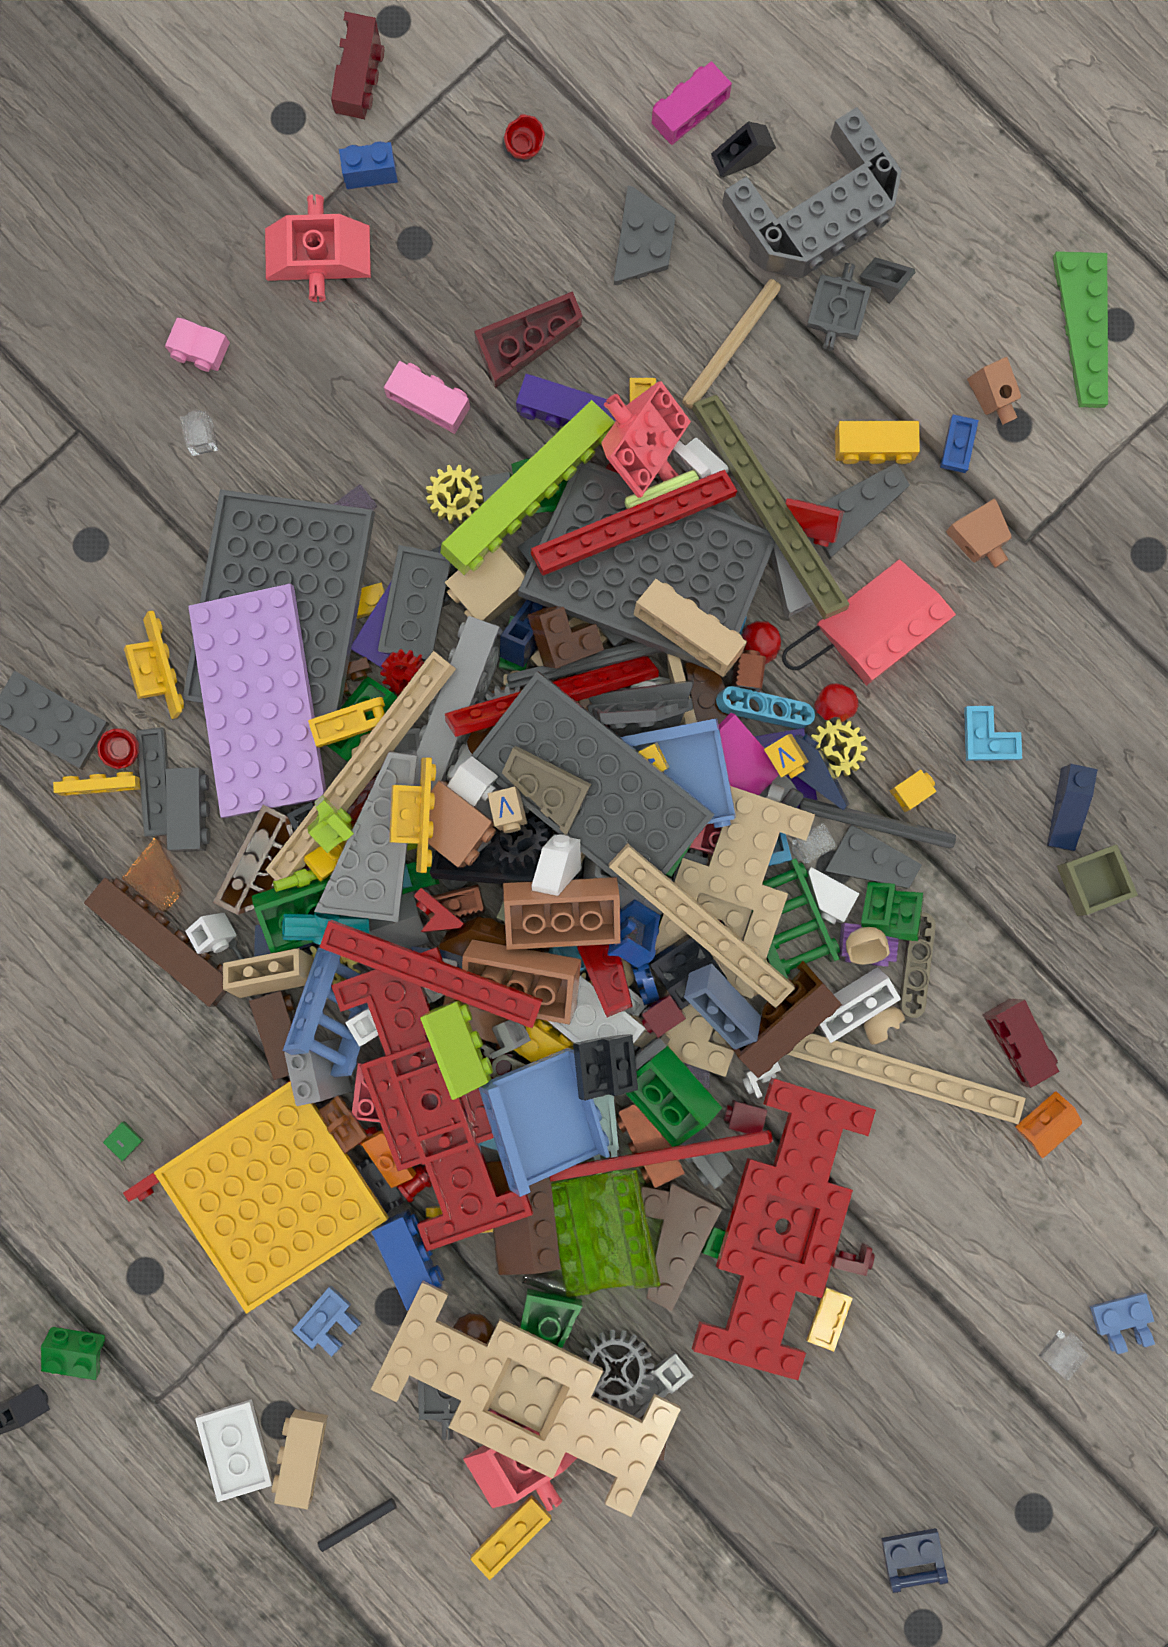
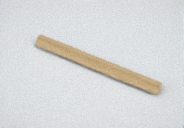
(731, 343)

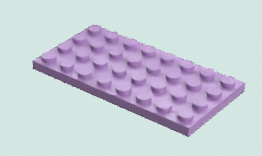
(257, 701)

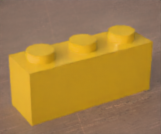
(877, 441)

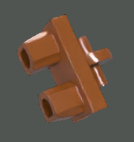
(343, 1124)

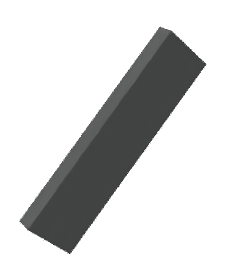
(152, 771)

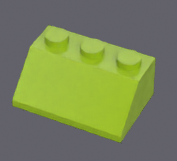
(457, 1048)

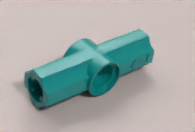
(314, 926)

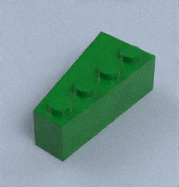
(549, 1316)

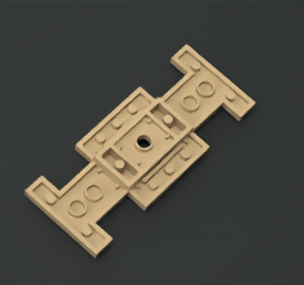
(730, 892)

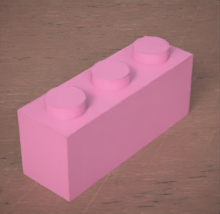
(427, 396)

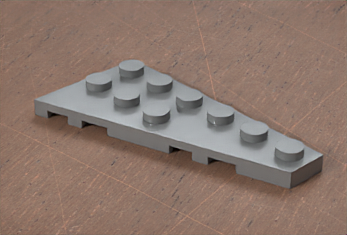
(371, 868)

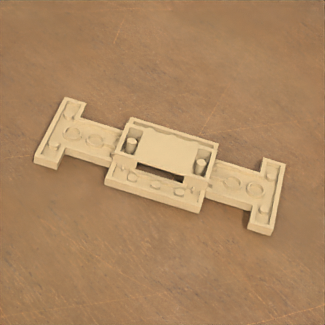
(533, 1386)

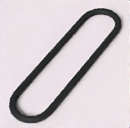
(799, 641)

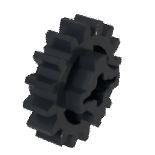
(520, 845)

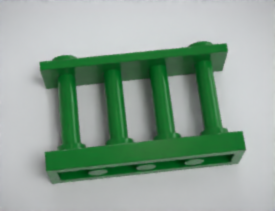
(830, 946)

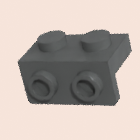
(711, 1166)

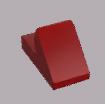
(443, 917)

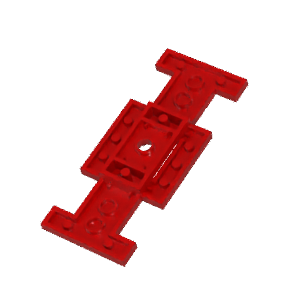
(417, 1134)
(772, 1260)

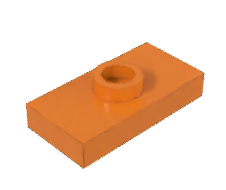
(380, 1153)

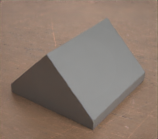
(405, 931)

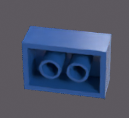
(406, 1255)

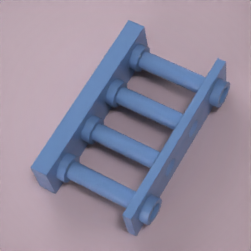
(310, 1014)

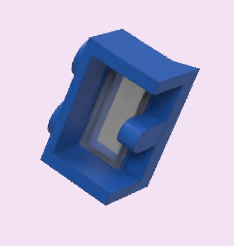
(637, 934)

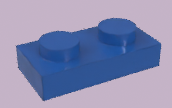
(959, 443)

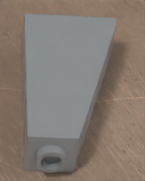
(792, 593)

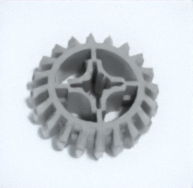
(633, 1353)

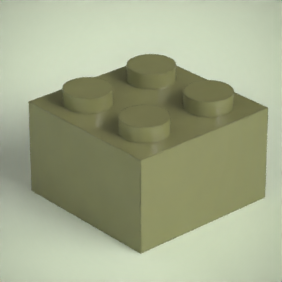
(1097, 880)

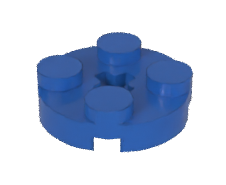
(645, 979)

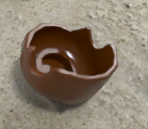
(475, 1326)

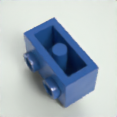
(368, 165)

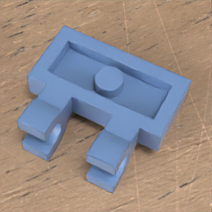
(1124, 1314)
(320, 1319)

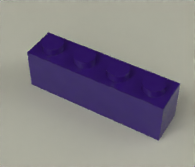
(553, 401)

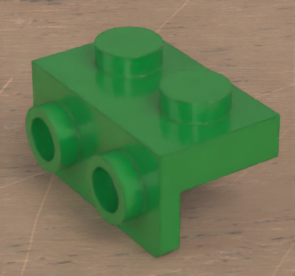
(72, 1353)

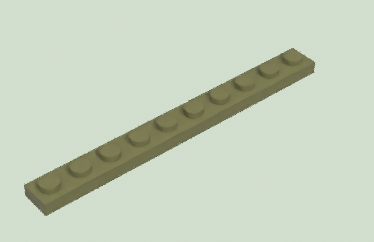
(770, 507)

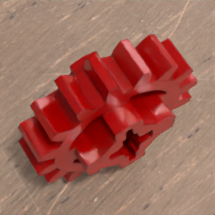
(400, 669)

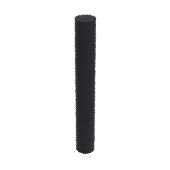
(357, 1524)

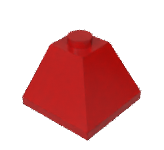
(816, 520)

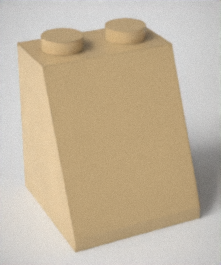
(489, 588)

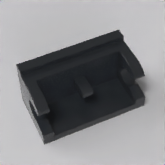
(387, 1196)

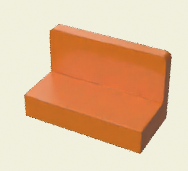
(1049, 1124)

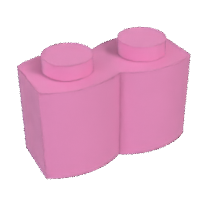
(197, 345)

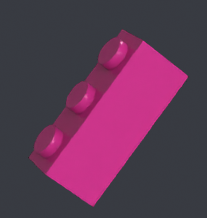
(691, 102)

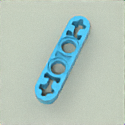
(765, 704)

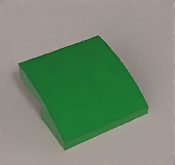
(893, 911)

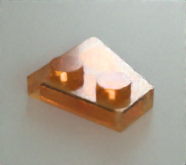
(154, 877)

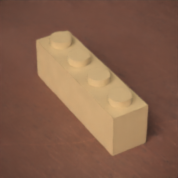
(689, 627)

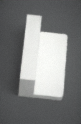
(698, 458)

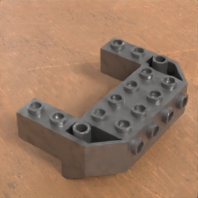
(831, 218)

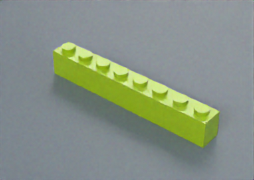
(526, 489)

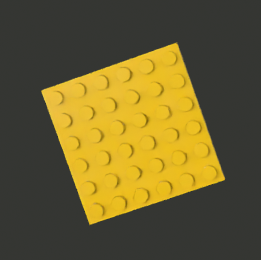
(270, 1196)

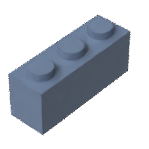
(722, 1006)

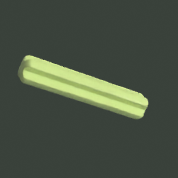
(662, 488)

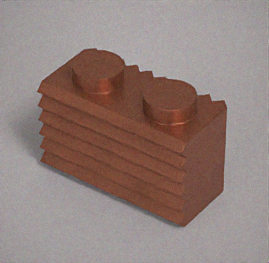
(749, 671)
(462, 901)

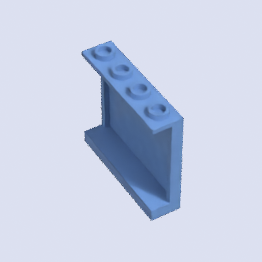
(695, 764)
(542, 1121)

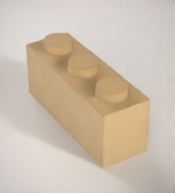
(267, 973)
(299, 1459)

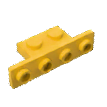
(151, 667)
(411, 814)
(544, 1041)

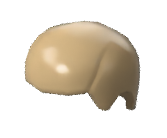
(867, 946)
(877, 1026)

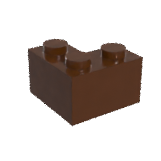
(560, 643)

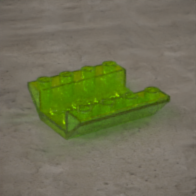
(603, 1233)

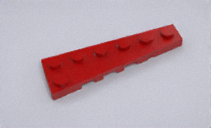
(607, 978)

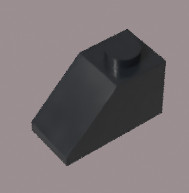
(743, 149)
(22, 1408)

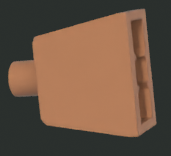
(996, 389)
(982, 534)

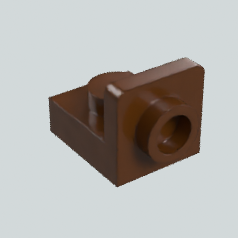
(357, 671)

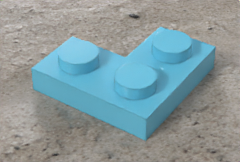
(983, 742)

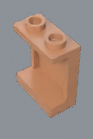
(457, 826)

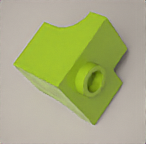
(330, 825)

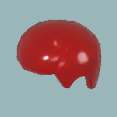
(524, 137)
(764, 638)
(836, 701)
(118, 748)

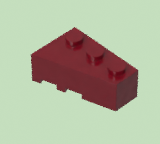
(357, 67)
(1022, 1041)

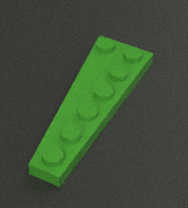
(1085, 307)

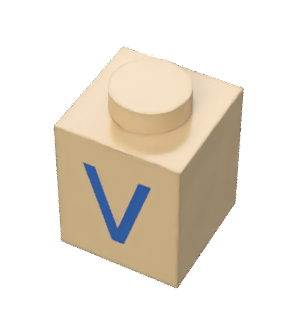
(507, 809)

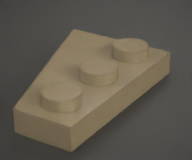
(550, 787)

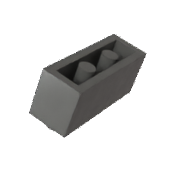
(187, 809)

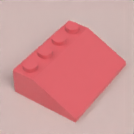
(886, 621)

